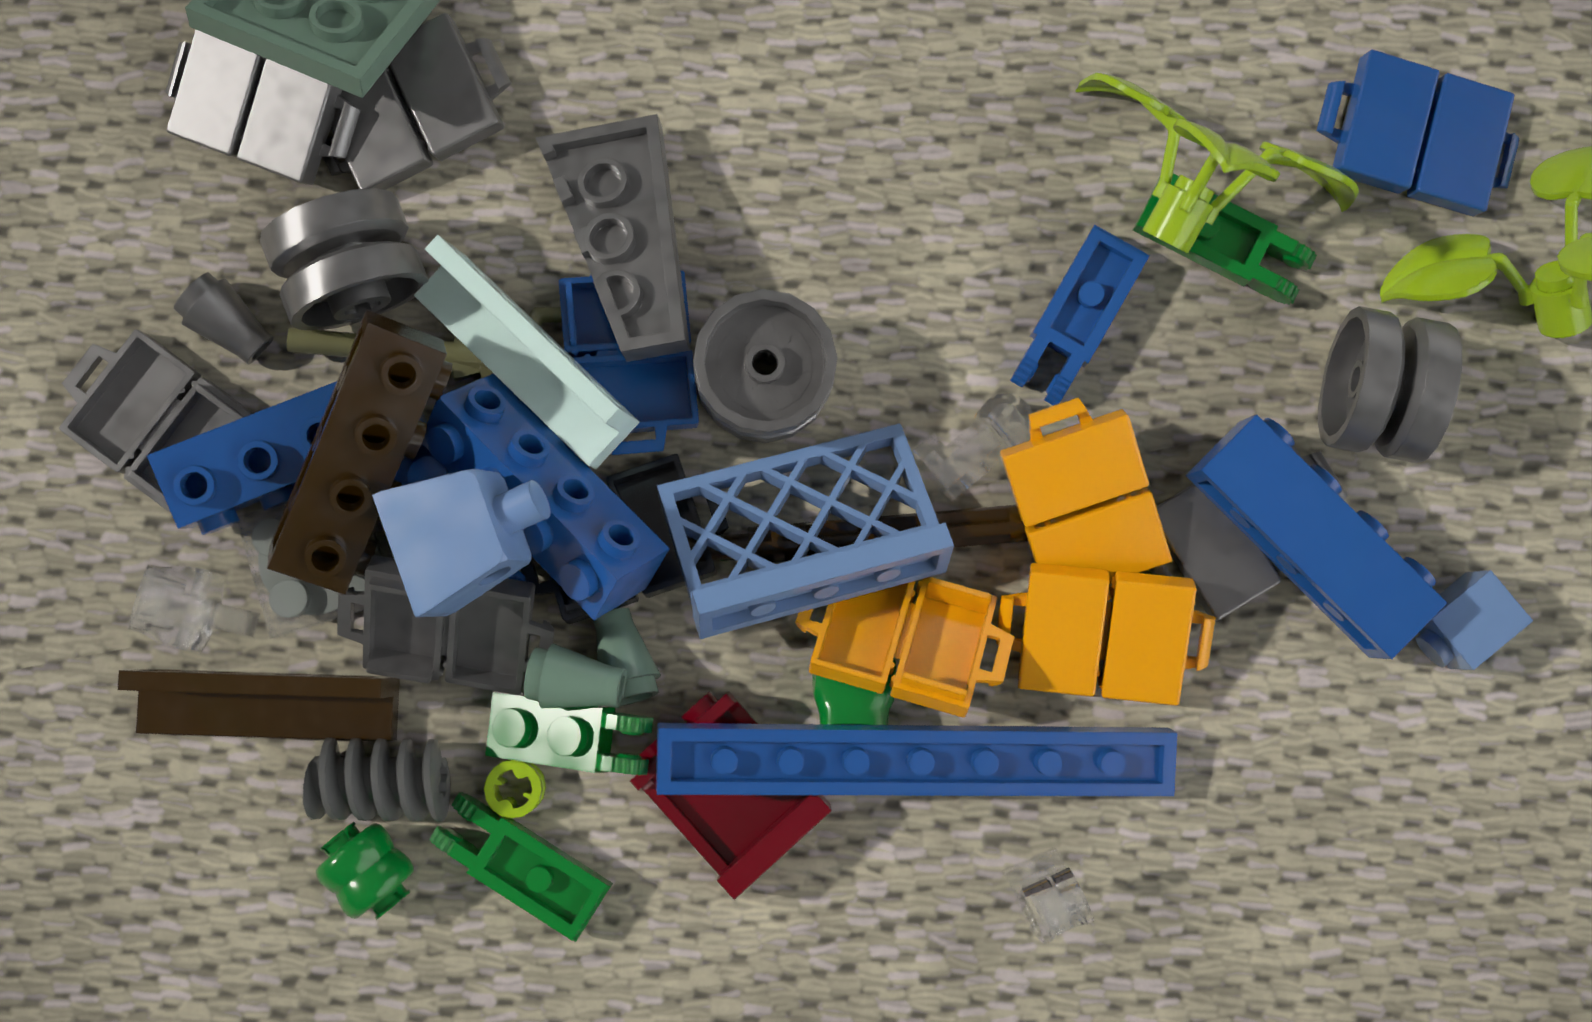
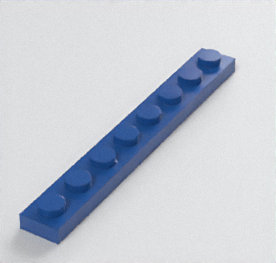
(914, 760)

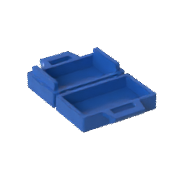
(1421, 133)
(653, 389)

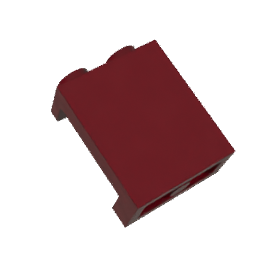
(734, 832)

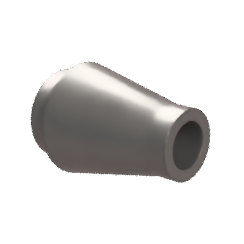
(222, 317)

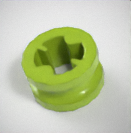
(508, 806)

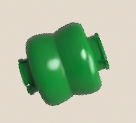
(364, 870)

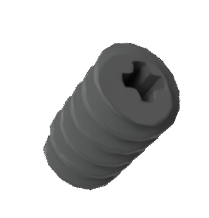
(377, 782)

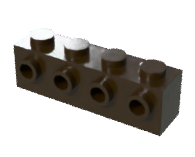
(358, 452)

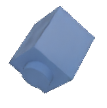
(1473, 622)

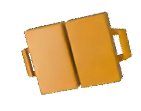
(1086, 493)
(1137, 634)
(935, 640)

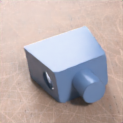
(458, 535)

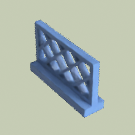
(814, 579)

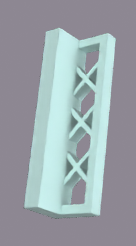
(524, 356)

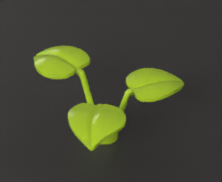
(1186, 205)
(1464, 265)

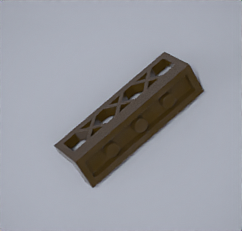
(264, 704)

